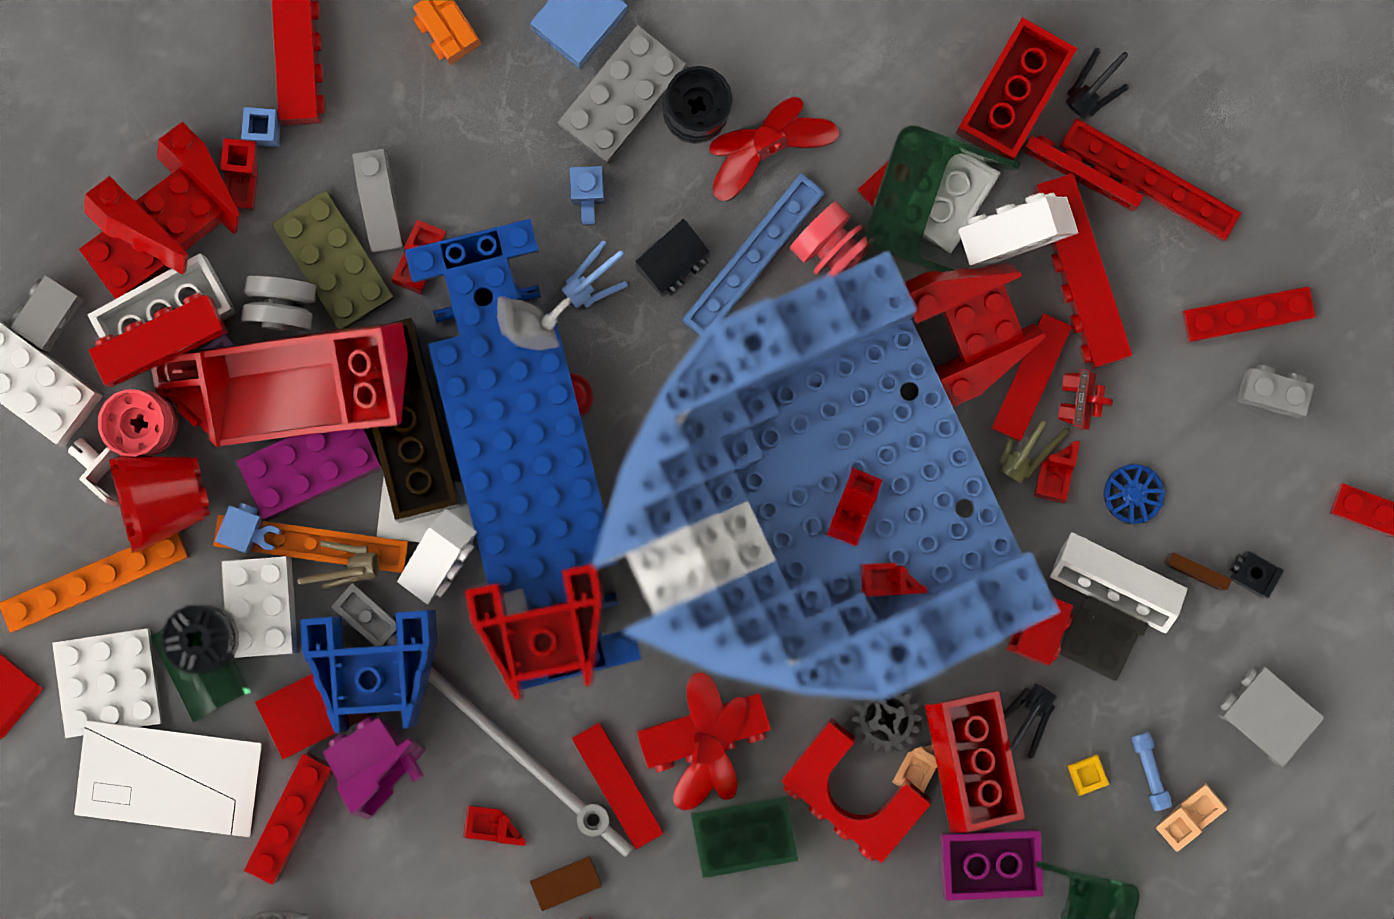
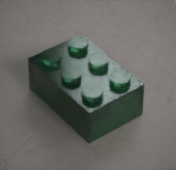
(744, 836)

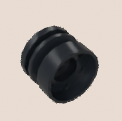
(695, 86)
(218, 634)

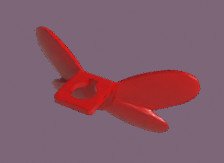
(750, 146)
(715, 732)

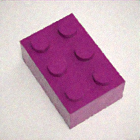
(991, 864)

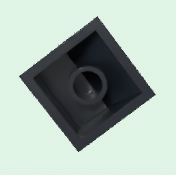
(673, 259)

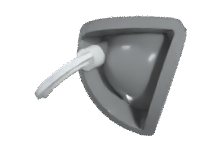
(527, 324)

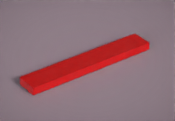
(1151, 179)

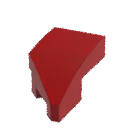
(1056, 474)
(888, 580)
(490, 825)

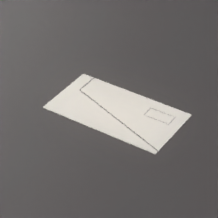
(167, 778)

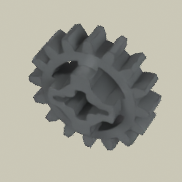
(872, 724)

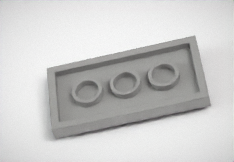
(621, 94)

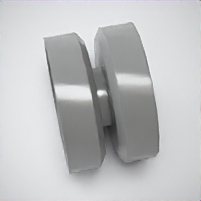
(279, 301)

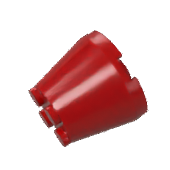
(158, 497)

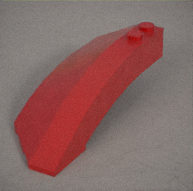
(290, 384)

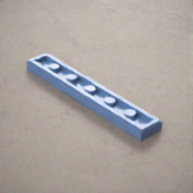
(754, 254)

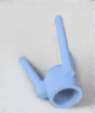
(579, 287)

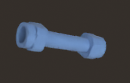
(1160, 798)

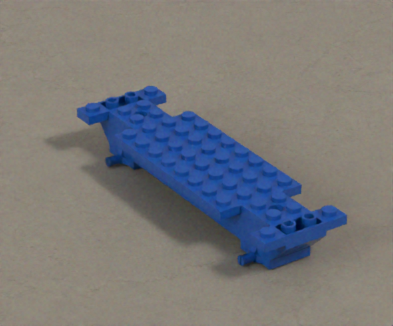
(516, 433)

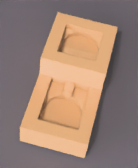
(1191, 817)

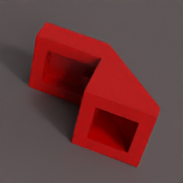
(240, 171)
(854, 507)

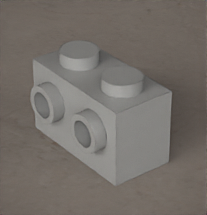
(1275, 392)

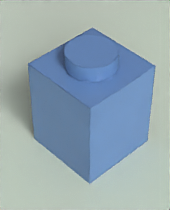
(261, 126)

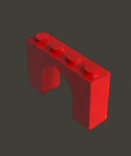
(874, 832)

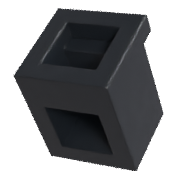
(1265, 583)

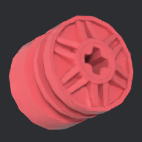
(831, 242)
(120, 420)

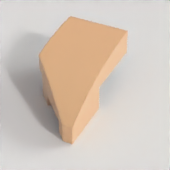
(917, 767)

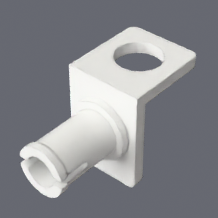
(96, 466)

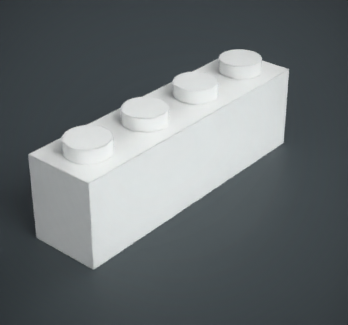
(1118, 582)

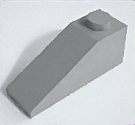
(377, 200)

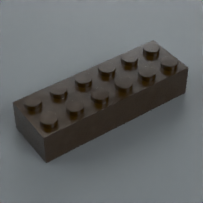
(415, 451)

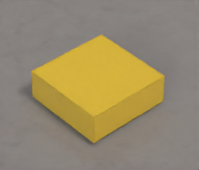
(1087, 775)

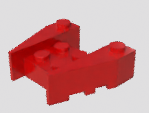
(173, 211)
(979, 323)
(544, 638)

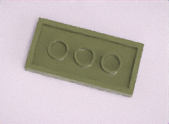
(333, 260)

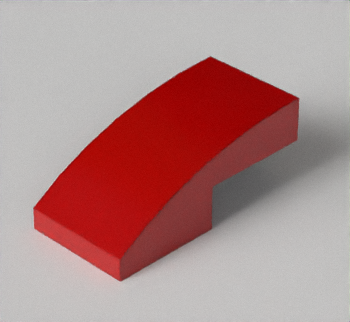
(420, 235)

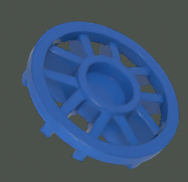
(1134, 494)

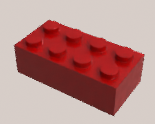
(1016, 90)
(974, 762)

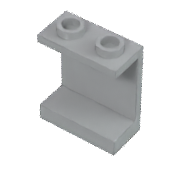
(1270, 715)

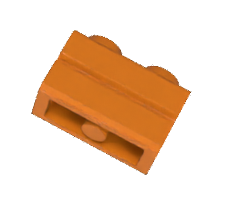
(447, 27)

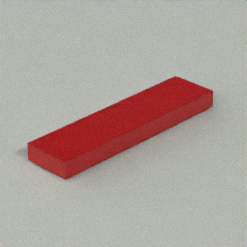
(1031, 380)
(617, 785)

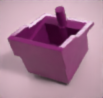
(371, 764)

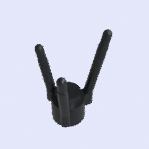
(1084, 99)
(1038, 702)

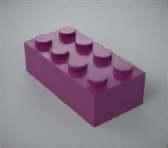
(307, 468)

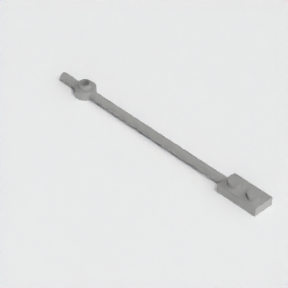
(380, 628)

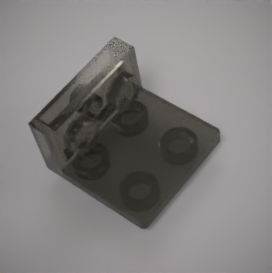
(1101, 637)

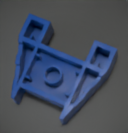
(371, 676)

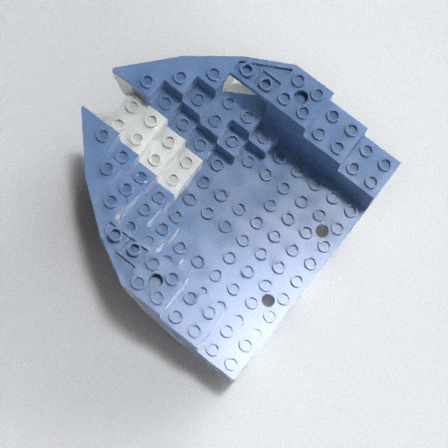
(743, 476)

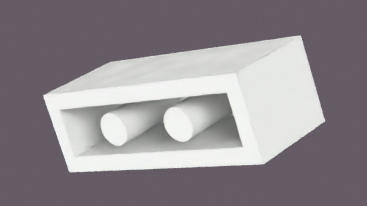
(438, 557)

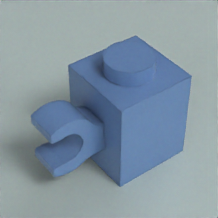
(587, 190)
(242, 529)

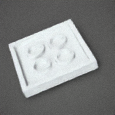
(107, 681)

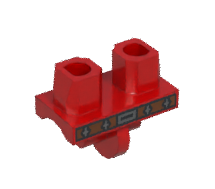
(1084, 385)

